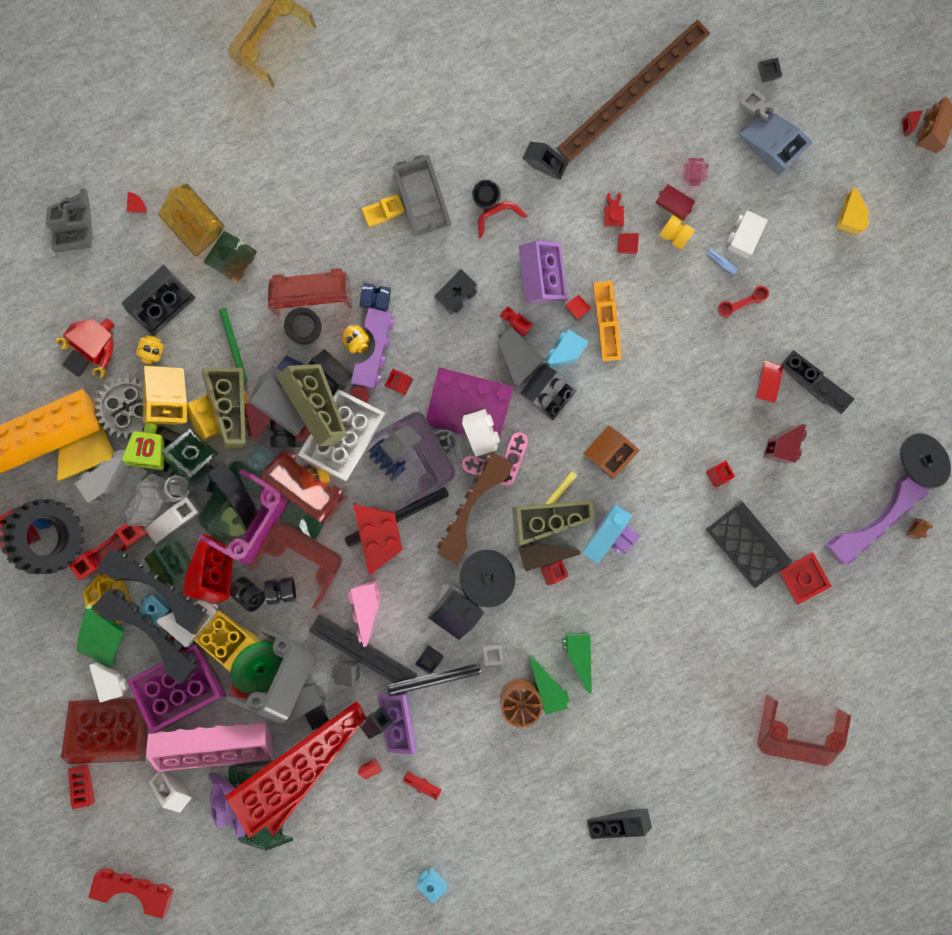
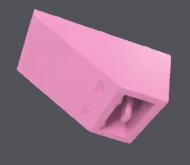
(366, 603)

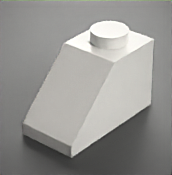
(108, 681)
(170, 791)

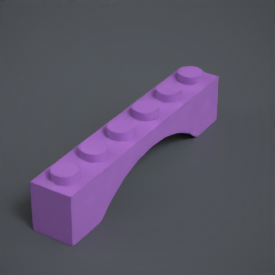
(847, 545)

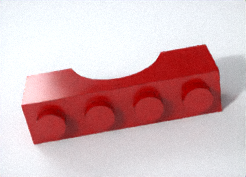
(122, 539)
(154, 897)

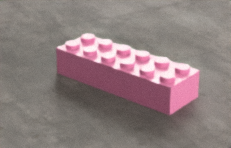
(210, 746)

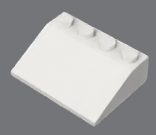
(360, 425)

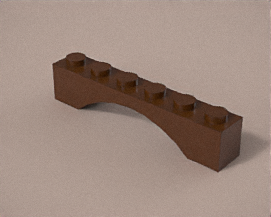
(495, 472)

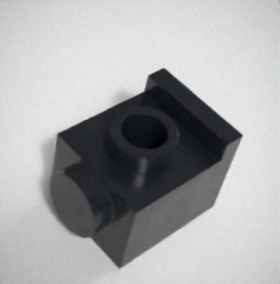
(376, 723)

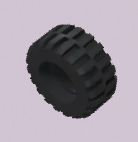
(16, 537)

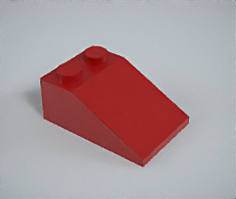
(209, 573)

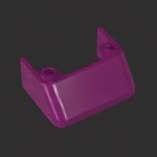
(272, 508)

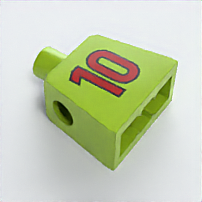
(145, 449)

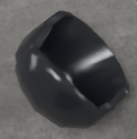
(486, 194)

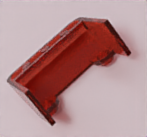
(308, 290)
(303, 487)
(283, 536)
(774, 740)

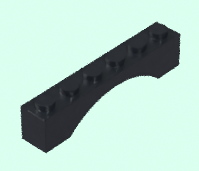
(185, 613)
(176, 661)

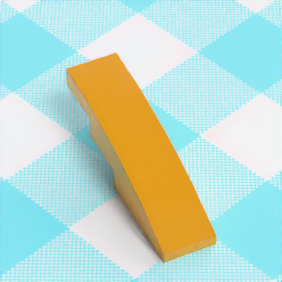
(607, 320)

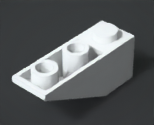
(173, 519)

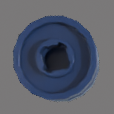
(375, 297)

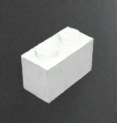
(746, 234)
(480, 432)

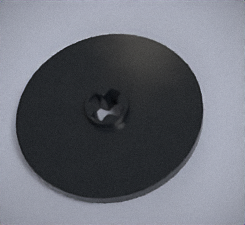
(925, 461)
(473, 578)

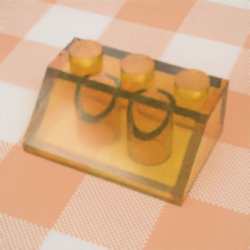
(190, 219)

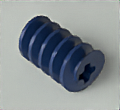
(394, 469)

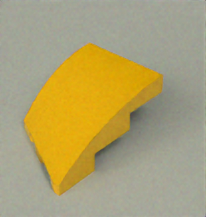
(83, 454)
(99, 586)

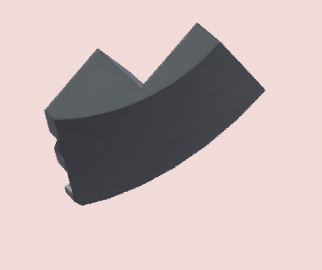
(70, 223)

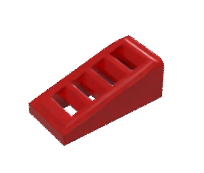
(74, 795)

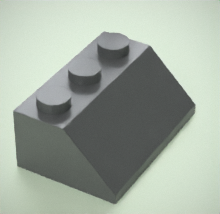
(274, 401)

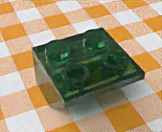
(169, 561)

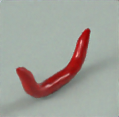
(499, 207)

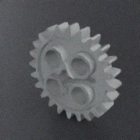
(119, 392)

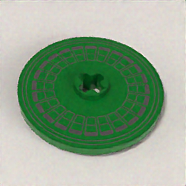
(245, 671)

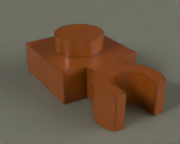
(919, 529)

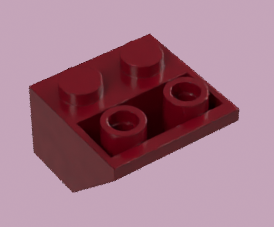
(786, 445)

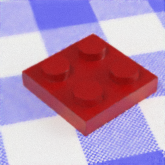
(804, 578)

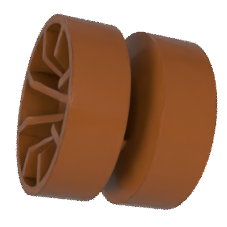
(520, 702)

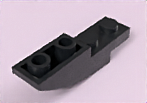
(816, 383)

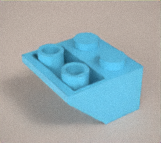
(567, 351)

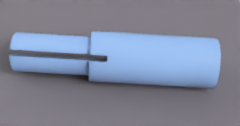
(723, 263)

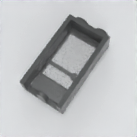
(421, 195)

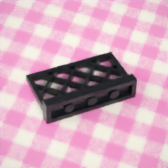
(763, 536)

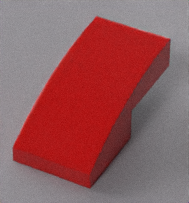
(769, 382)

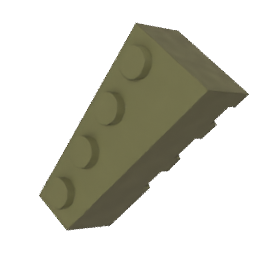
(226, 399)
(314, 402)
(542, 520)

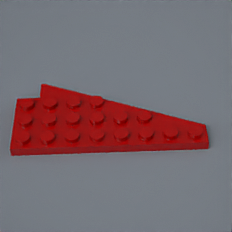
(280, 786)

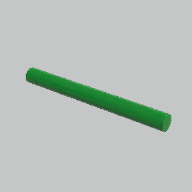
(232, 341)

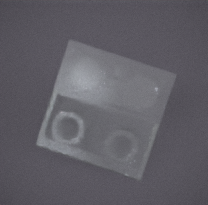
(143, 502)

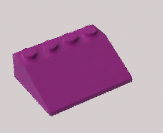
(463, 394)
(166, 701)

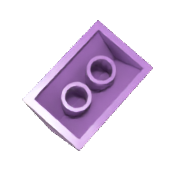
(400, 733)

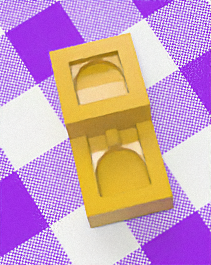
(383, 211)

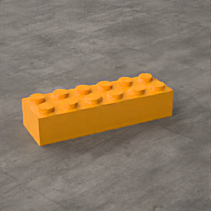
(47, 429)

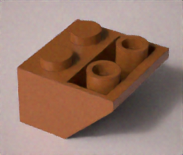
(936, 126)
(611, 452)

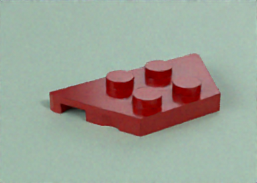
(378, 535)

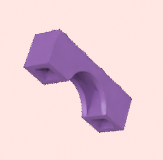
(367, 372)

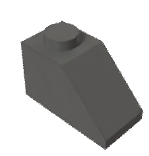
(346, 673)

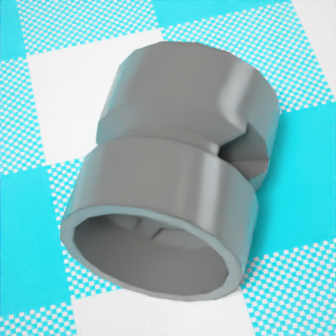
(174, 490)

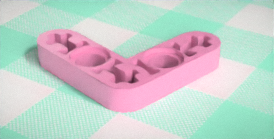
(514, 470)

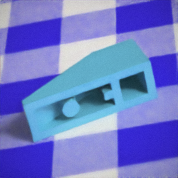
(606, 533)

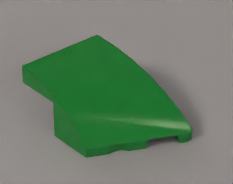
(99, 637)

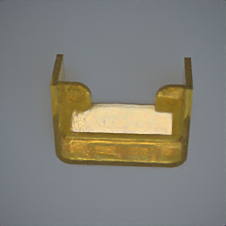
(244, 49)

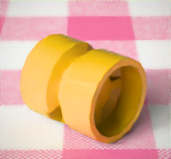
(676, 232)

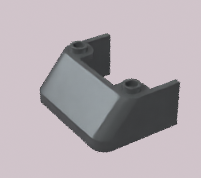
(287, 683)

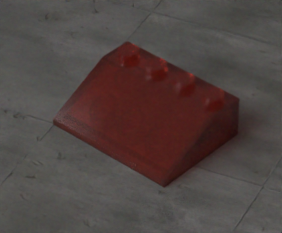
(104, 732)

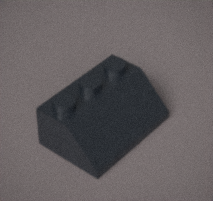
(158, 300)

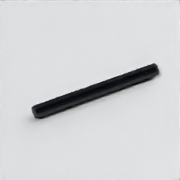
(407, 511)

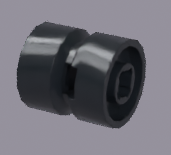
(281, 436)
(280, 590)
(247, 594)

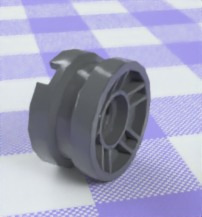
(451, 439)

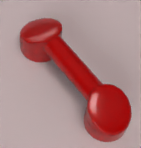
(758, 296)

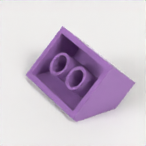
(542, 272)

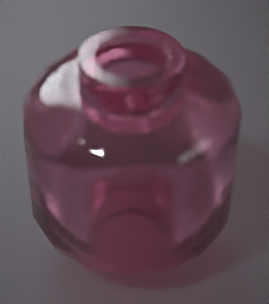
(695, 171)

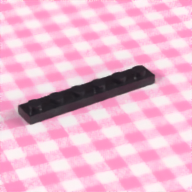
(367, 655)

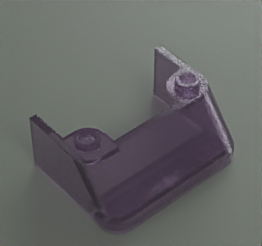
(429, 451)

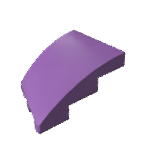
(220, 809)

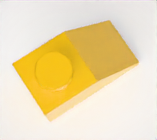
(853, 213)

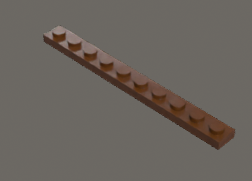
(633, 91)

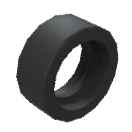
(288, 325)

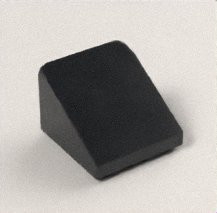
(429, 660)
(317, 717)

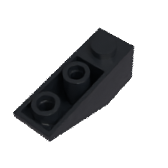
(621, 824)

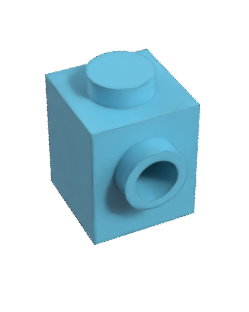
(155, 606)
(431, 885)

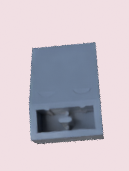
(776, 141)

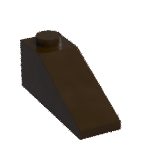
(538, 554)

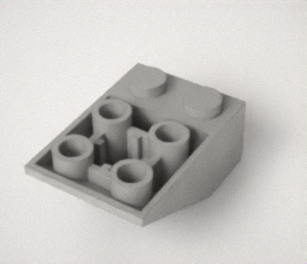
(104, 479)

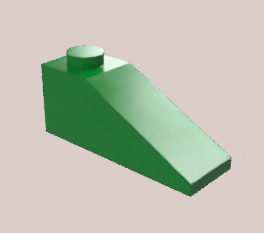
(579, 651)
(550, 691)

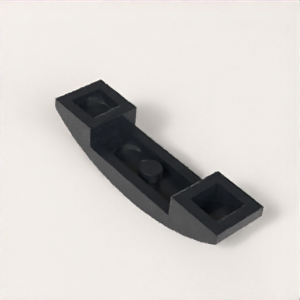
(234, 493)

